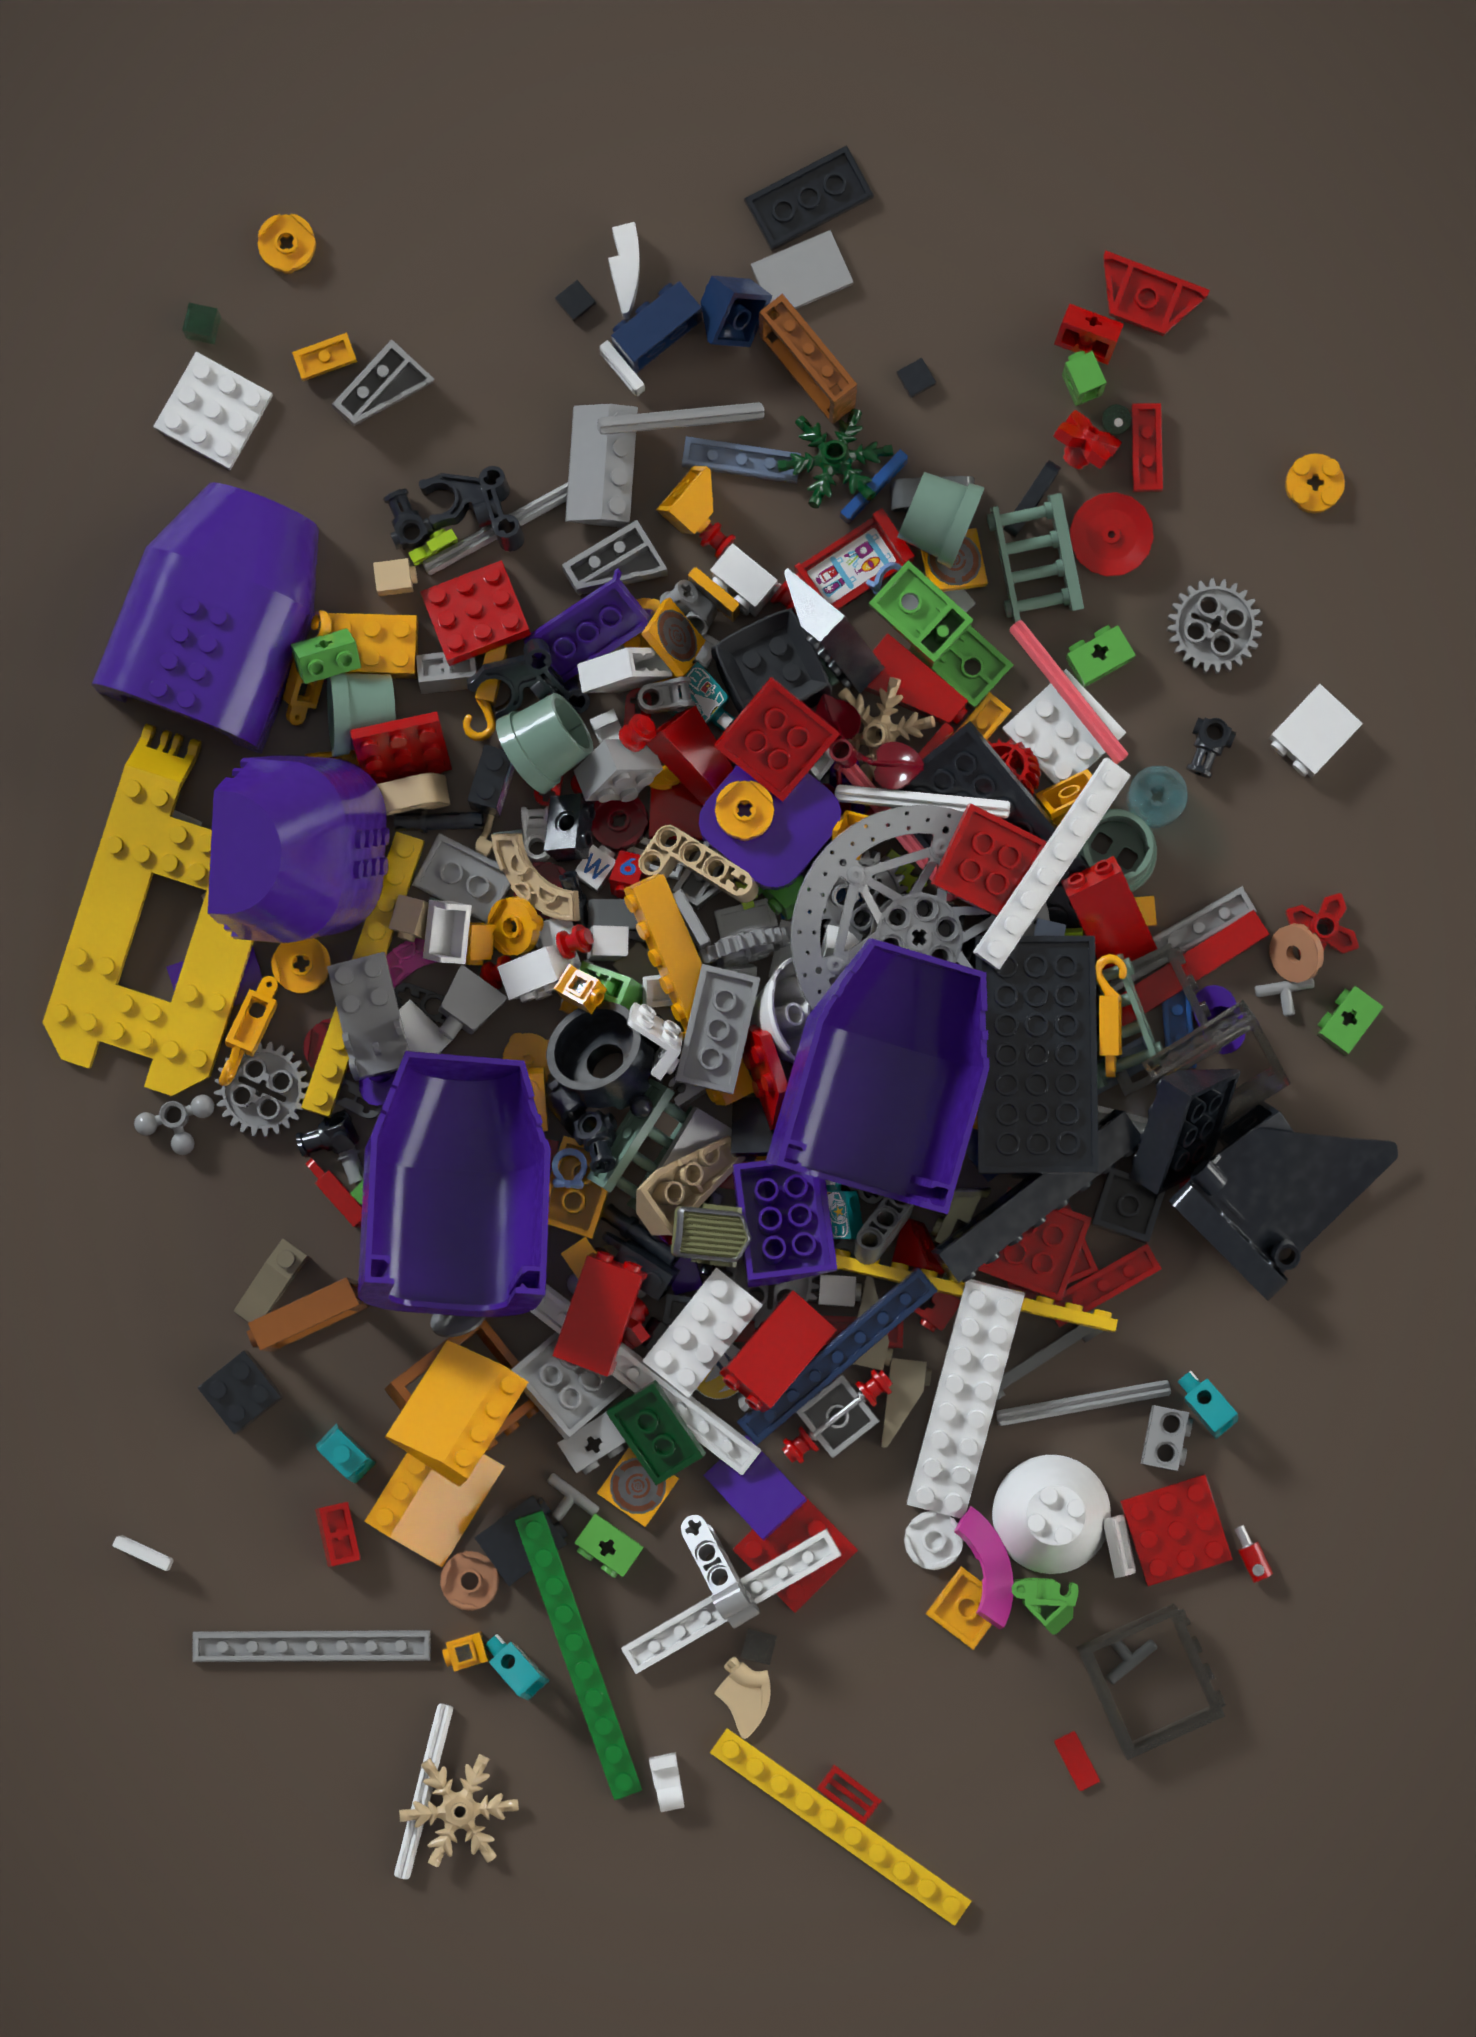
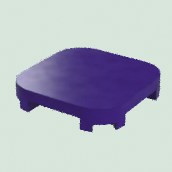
(792, 841)

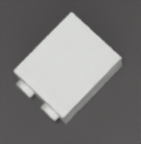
(622, 671)
(1314, 731)

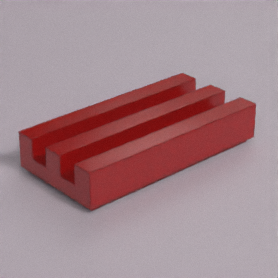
(869, 1809)

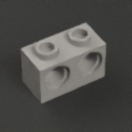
(1158, 1436)

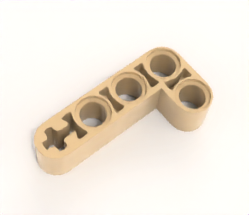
(415, 792)
(702, 867)

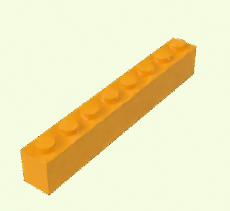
(675, 959)

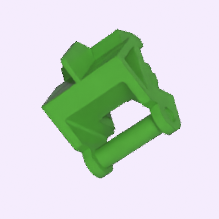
(1045, 1602)

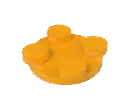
(528, 1048)

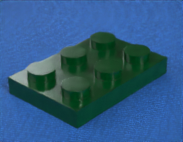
(656, 1432)

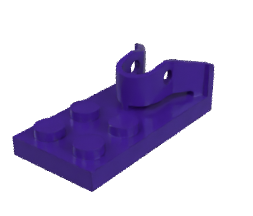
(592, 626)

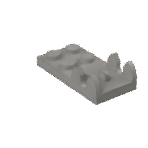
(368, 1015)
(717, 1029)

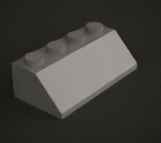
(600, 468)

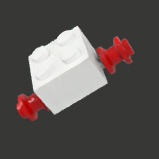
(743, 576)
(539, 971)

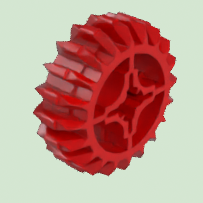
(1018, 756)

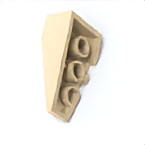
(683, 1183)

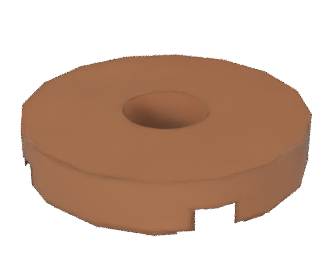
(1282, 953)
(469, 1598)

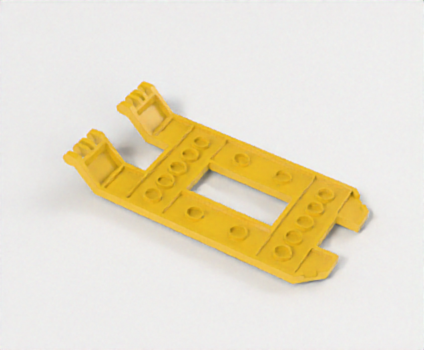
(86, 997)

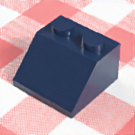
(732, 310)

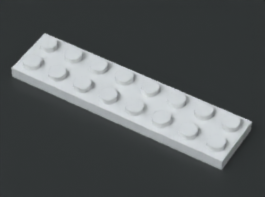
(965, 1398)

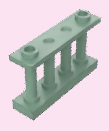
(1063, 567)
(1138, 1026)
(631, 1136)

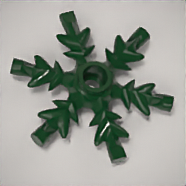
(835, 458)

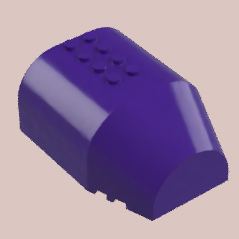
(217, 614)
(296, 848)
(888, 1077)
(456, 1191)

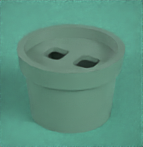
(940, 516)
(357, 703)
(544, 741)
(1126, 832)

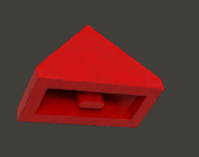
(915, 1246)

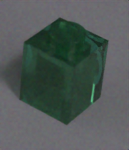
(201, 323)

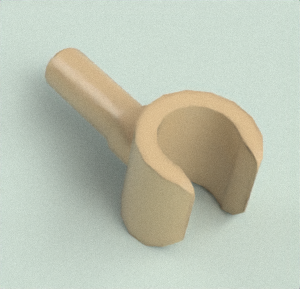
(483, 845)

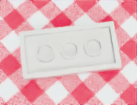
(702, 1332)

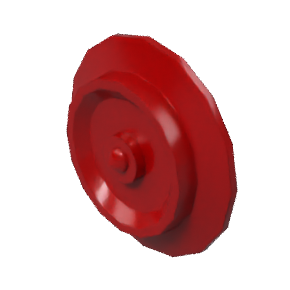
(1111, 534)

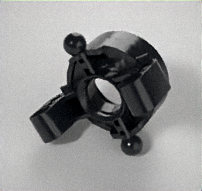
(578, 1047)

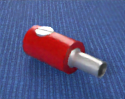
(1253, 1556)

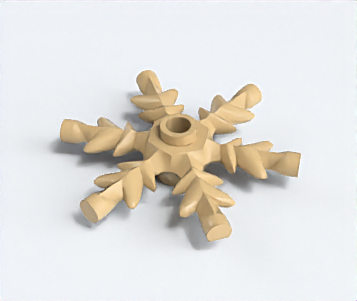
(873, 725)
(453, 1799)

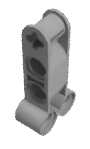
(730, 1598)

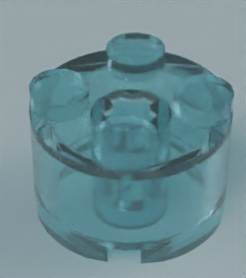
(1157, 779)

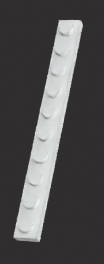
(635, 1374)

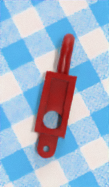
(337, 1194)

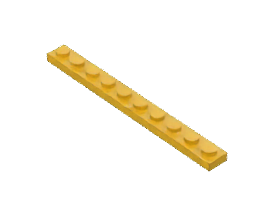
(374, 939)
(1042, 1306)
(840, 1826)

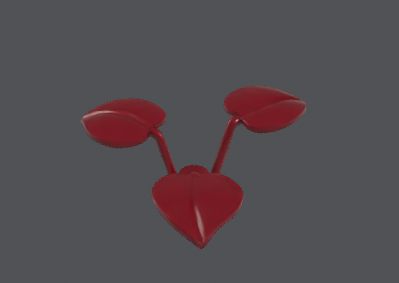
(895, 764)

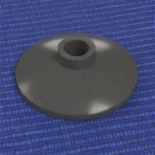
(454, 1325)

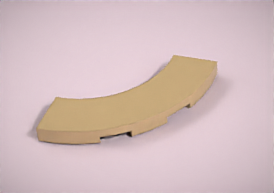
(528, 883)

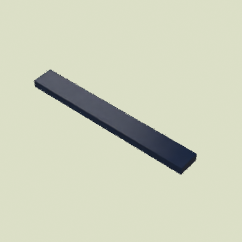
(842, 1353)

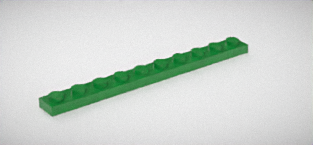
(578, 1654)

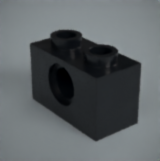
(560, 839)

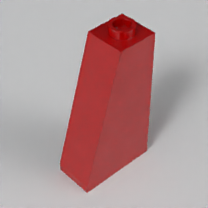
(920, 686)
(689, 753)

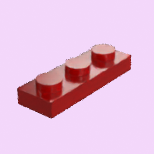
(1147, 447)

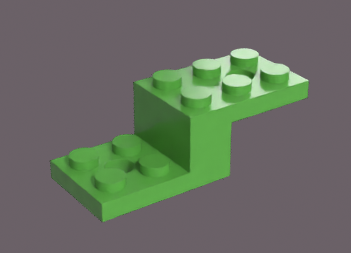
(940, 633)

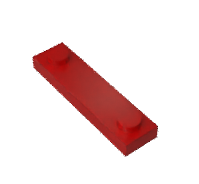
(1111, 1280)

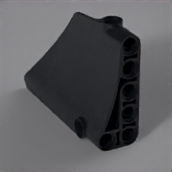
(1277, 1194)

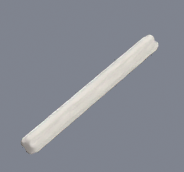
(900, 798)
(423, 1791)

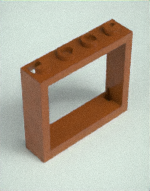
(808, 359)
(306, 1315)
(400, 1395)

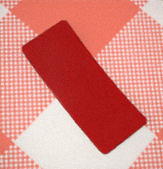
(1077, 1761)

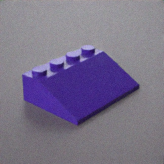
(786, 1223)

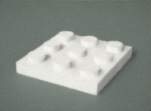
(213, 411)
(1057, 733)

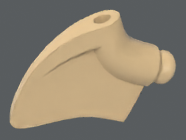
(745, 1694)

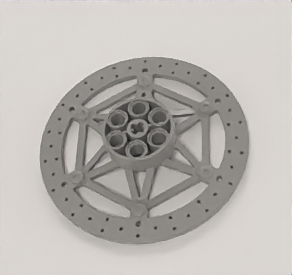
(905, 903)

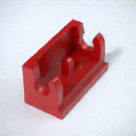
(337, 1534)

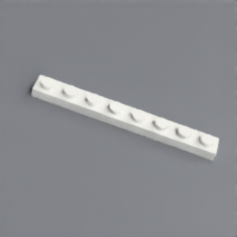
(1051, 863)
(705, 1617)

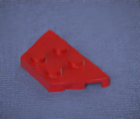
(1148, 295)
(767, 1072)

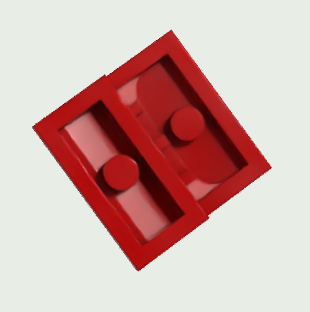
(675, 808)

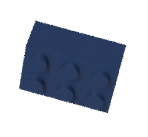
(656, 326)

